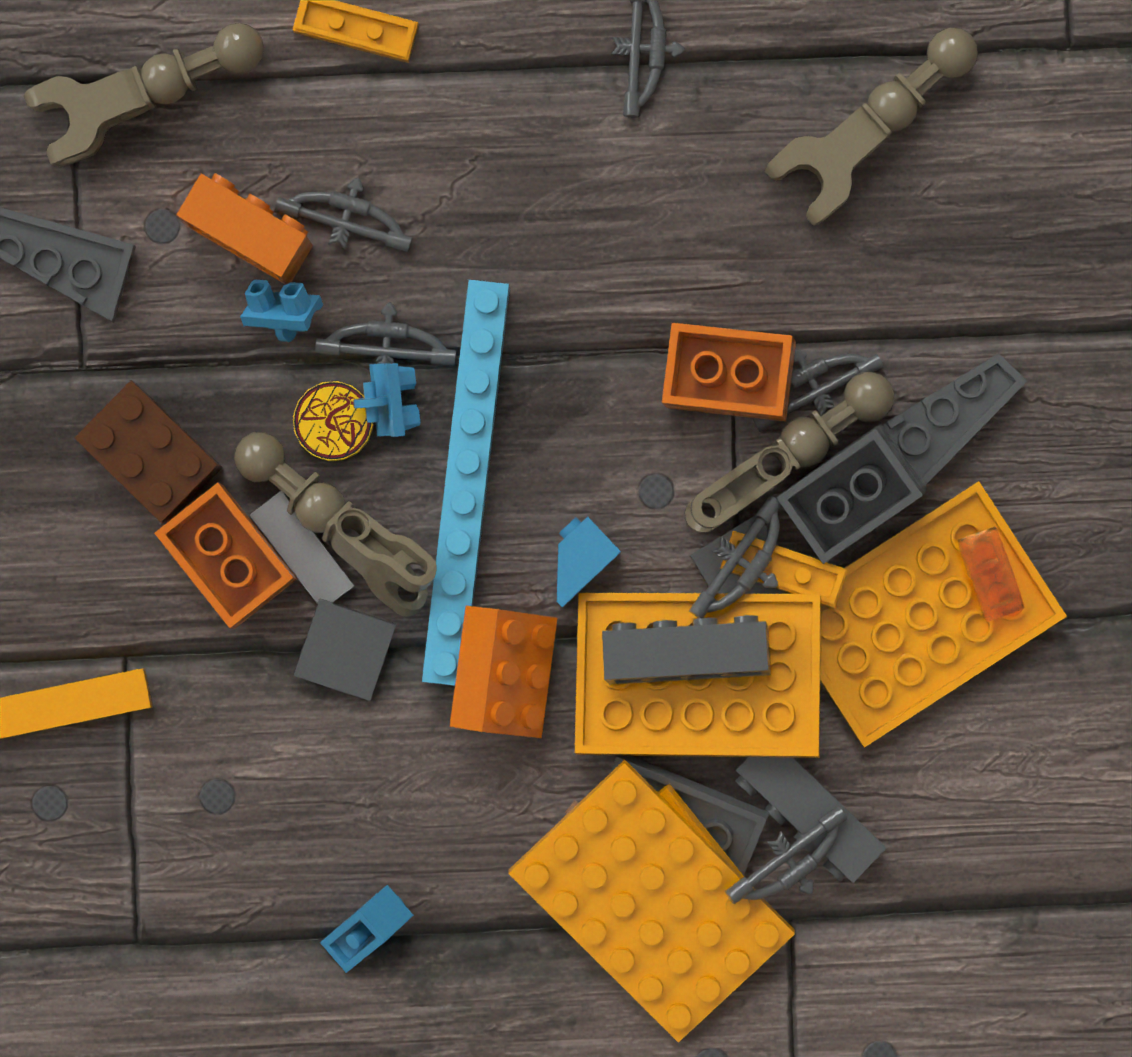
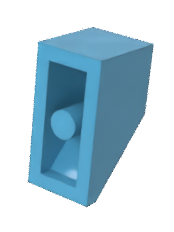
(581, 557)
(367, 928)

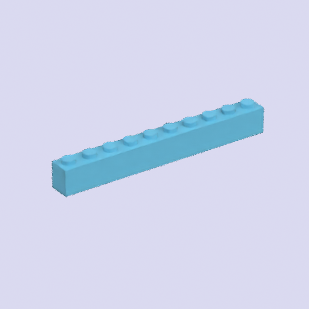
(466, 476)

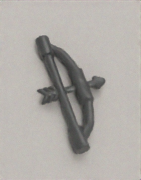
(633, 99)
(348, 203)
(388, 329)
(809, 372)
(767, 514)
(781, 847)

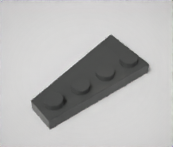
(68, 259)
(948, 418)
(729, 821)

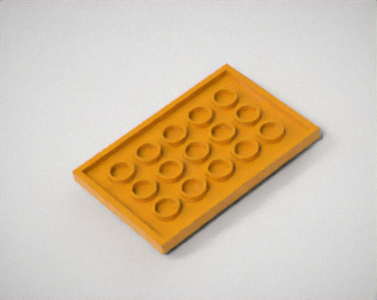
(913, 621)
(702, 716)
(650, 901)

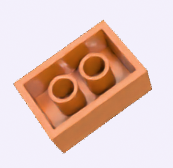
(245, 227)
(729, 371)
(225, 555)
(503, 672)

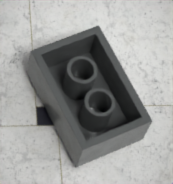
(852, 493)

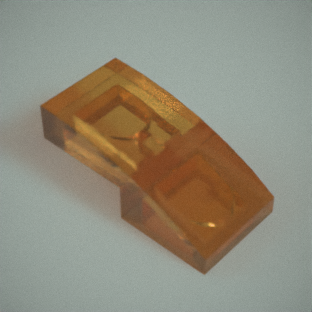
(991, 574)

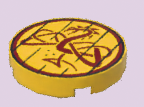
(329, 422)

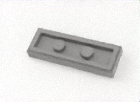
(301, 550)

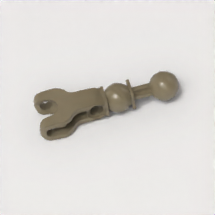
(134, 91)
(888, 109)
(800, 445)
(321, 508)

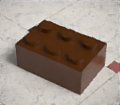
(148, 452)

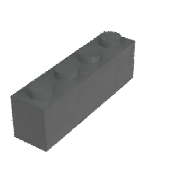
(686, 652)
(803, 801)

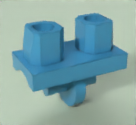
(282, 311)
(384, 399)

